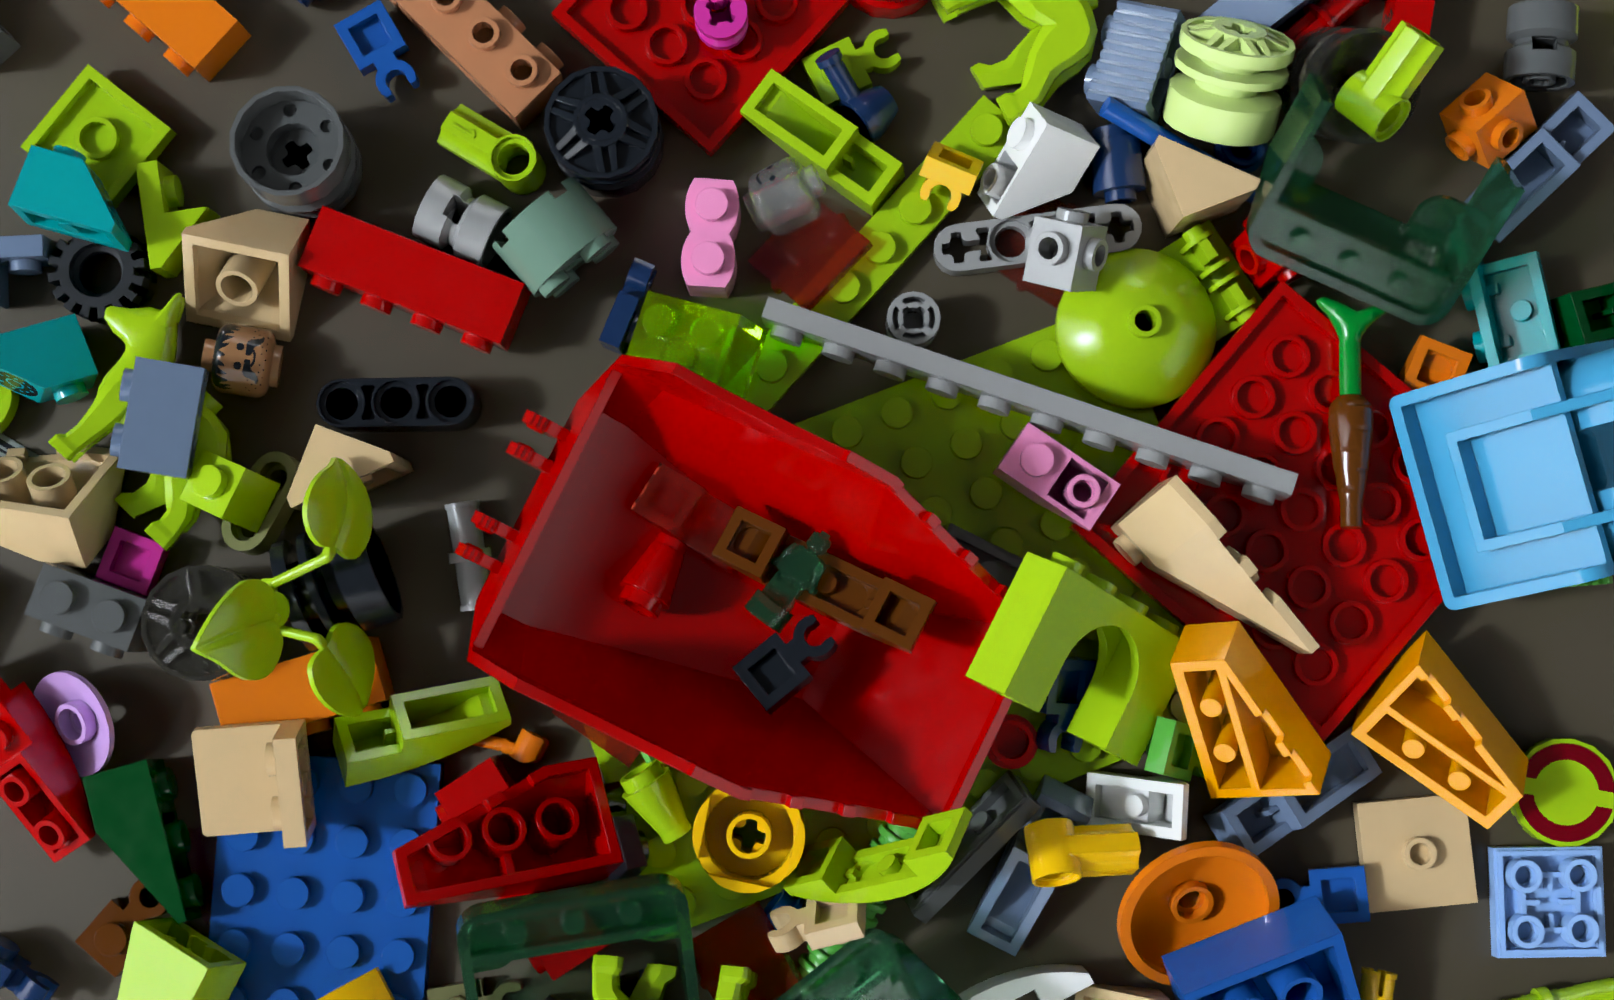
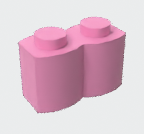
(713, 224)

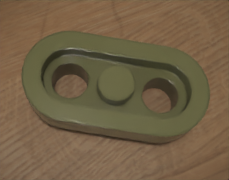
(274, 466)

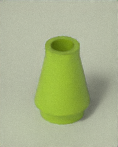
(656, 799)

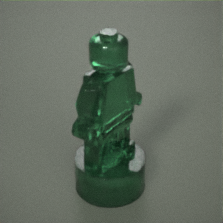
(798, 571)

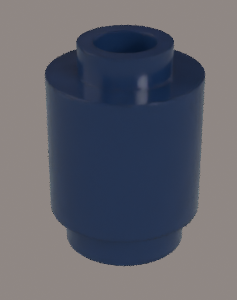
(1117, 165)

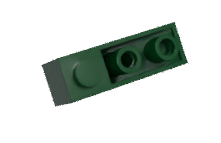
(140, 824)

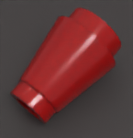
(653, 577)

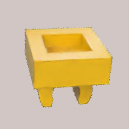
(952, 169)

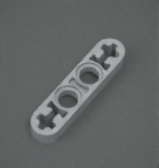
(969, 237)

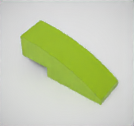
(826, 140)
(418, 729)

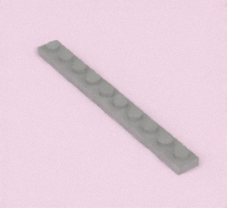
(1046, 408)

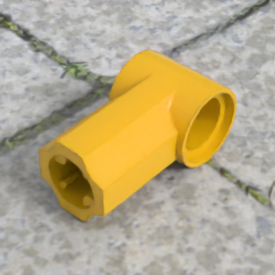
(1067, 852)

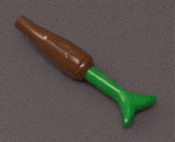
(1350, 413)

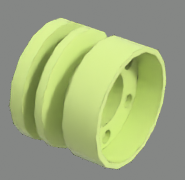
(1228, 81)

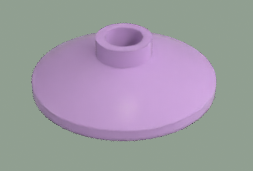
(79, 718)

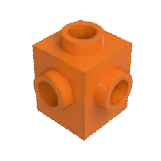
(1487, 120)

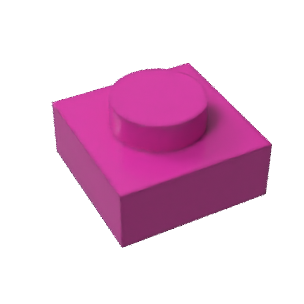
(132, 561)

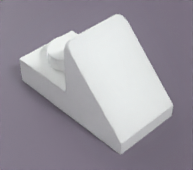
(1151, 804)

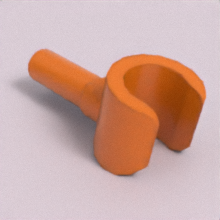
(527, 748)

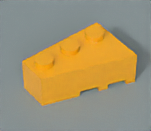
(1243, 717)

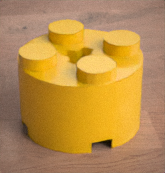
(743, 867)

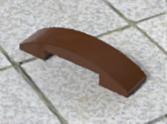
(845, 592)

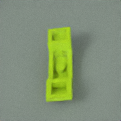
(840, 874)

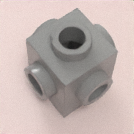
(1065, 251)

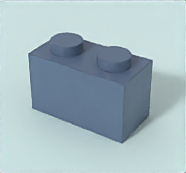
(160, 417)

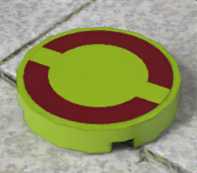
(1566, 793)

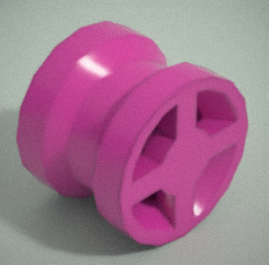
(724, 28)

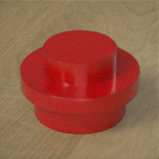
(1014, 743)

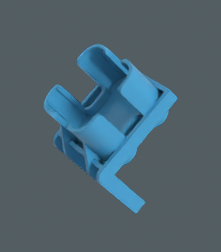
(1515, 473)

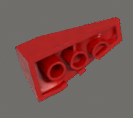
(522, 840)

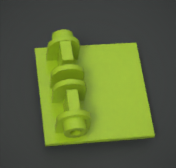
(1220, 274)

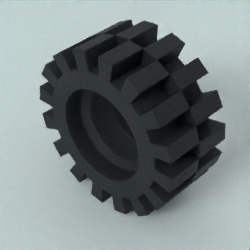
(72, 286)

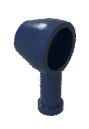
(869, 108)

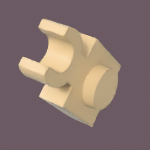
(818, 924)

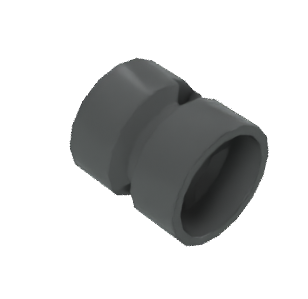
(1541, 45)

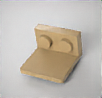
(255, 780)

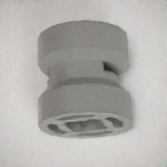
(908, 326)

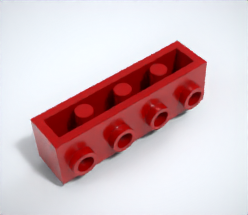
(413, 279)

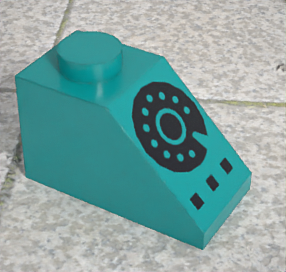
(67, 197)
(47, 361)

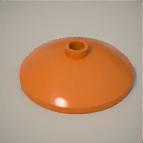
(1222, 890)

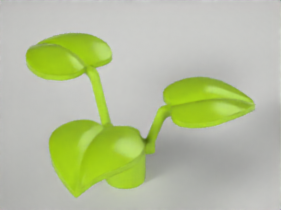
(249, 620)

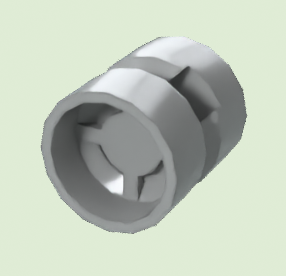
(479, 222)

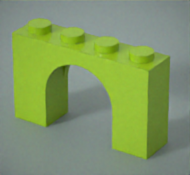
(1041, 623)

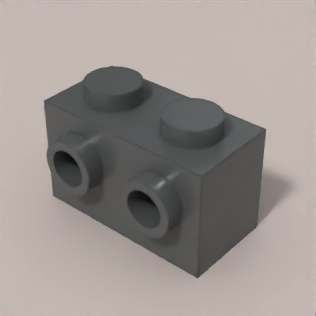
(85, 605)

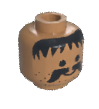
(243, 360)

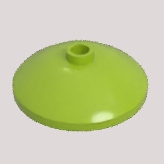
(1115, 357)

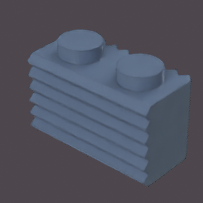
(1135, 58)

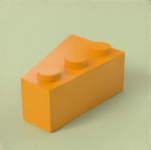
(1442, 733)

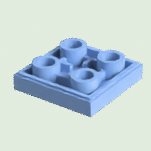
(1546, 901)

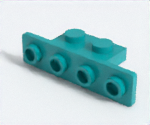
(1511, 309)

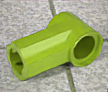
(1379, 95)
(491, 148)

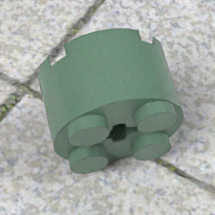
(556, 239)

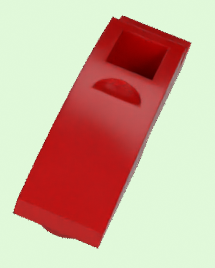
(40, 775)

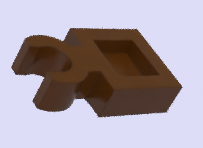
(110, 931)

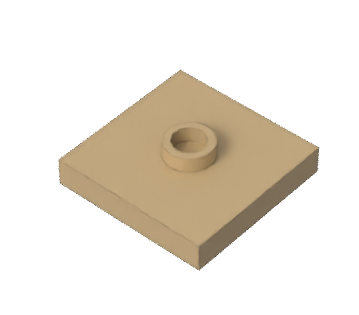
(1414, 853)

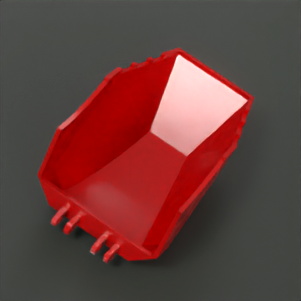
(874, 728)

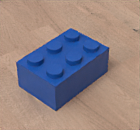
(1273, 957)

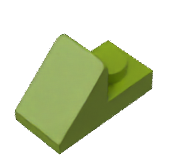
(163, 223)

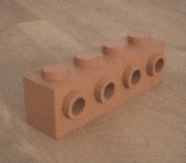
(490, 52)

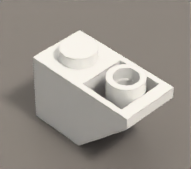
(1038, 162)

